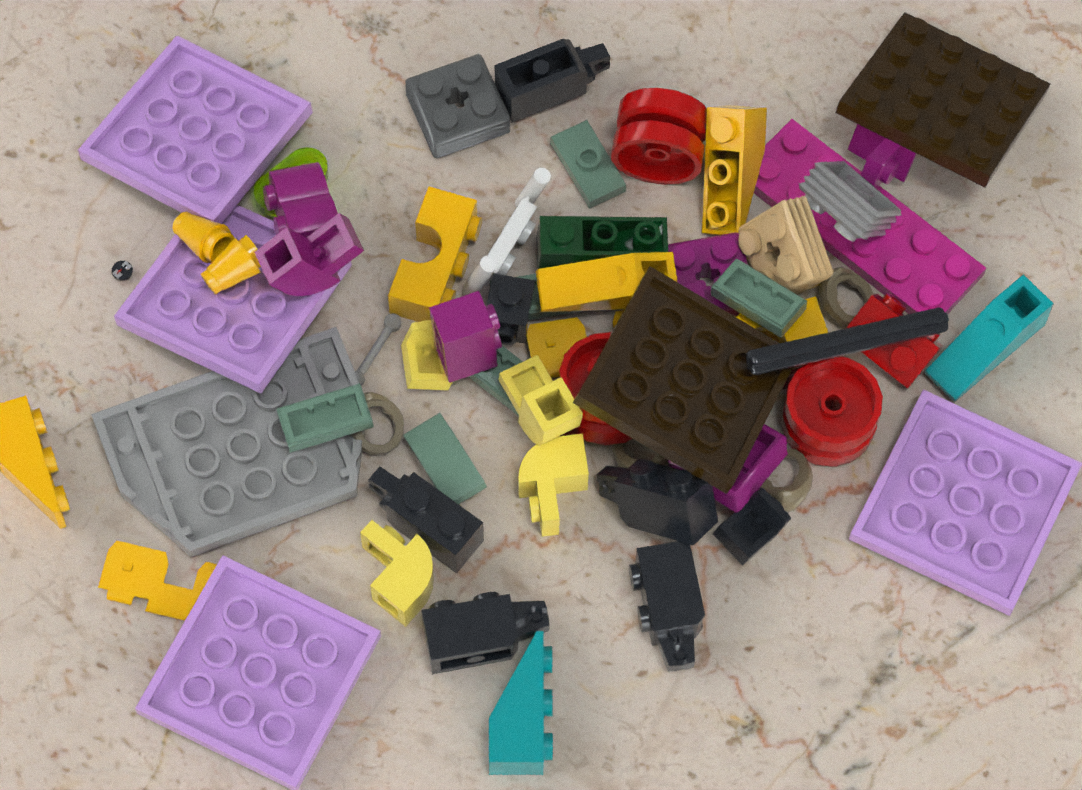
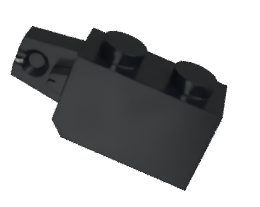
(548, 76)
(661, 500)
(422, 509)
(671, 600)
(479, 630)

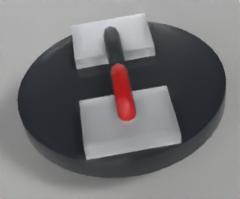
(122, 270)

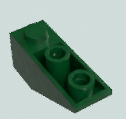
(586, 238)

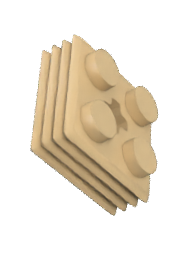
(787, 246)

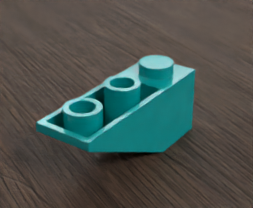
(991, 338)
(517, 720)

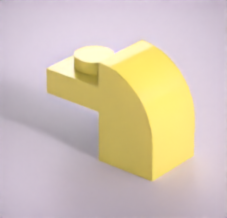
(542, 404)
(552, 470)
(408, 574)

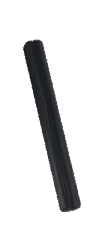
(846, 341)

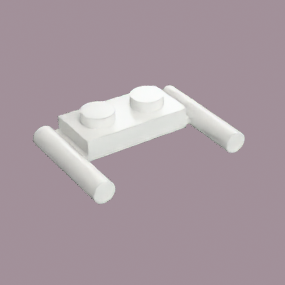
(516, 230)

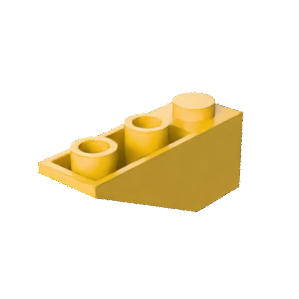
(731, 165)
(598, 282)
(27, 462)

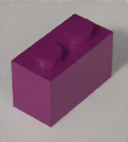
(465, 335)

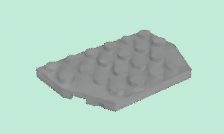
(213, 457)

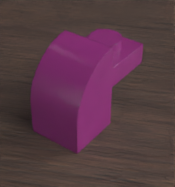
(882, 157)
(309, 264)

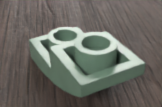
(445, 459)

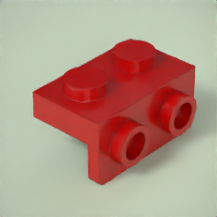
(903, 359)

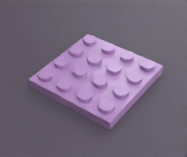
(195, 131)
(234, 333)
(965, 502)
(258, 673)

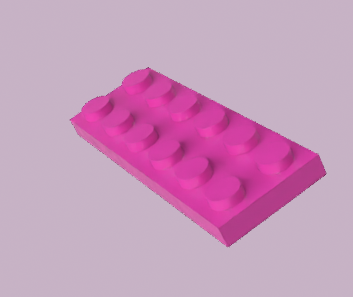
(908, 262)

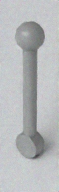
(392, 324)

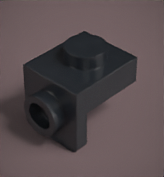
(512, 303)
(753, 526)

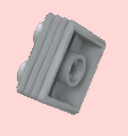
(849, 199)

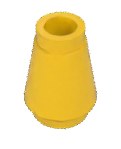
(202, 235)
(232, 265)

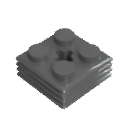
(454, 128)

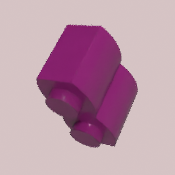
(299, 198)

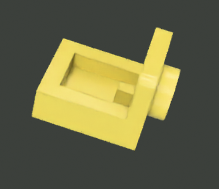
(421, 359)

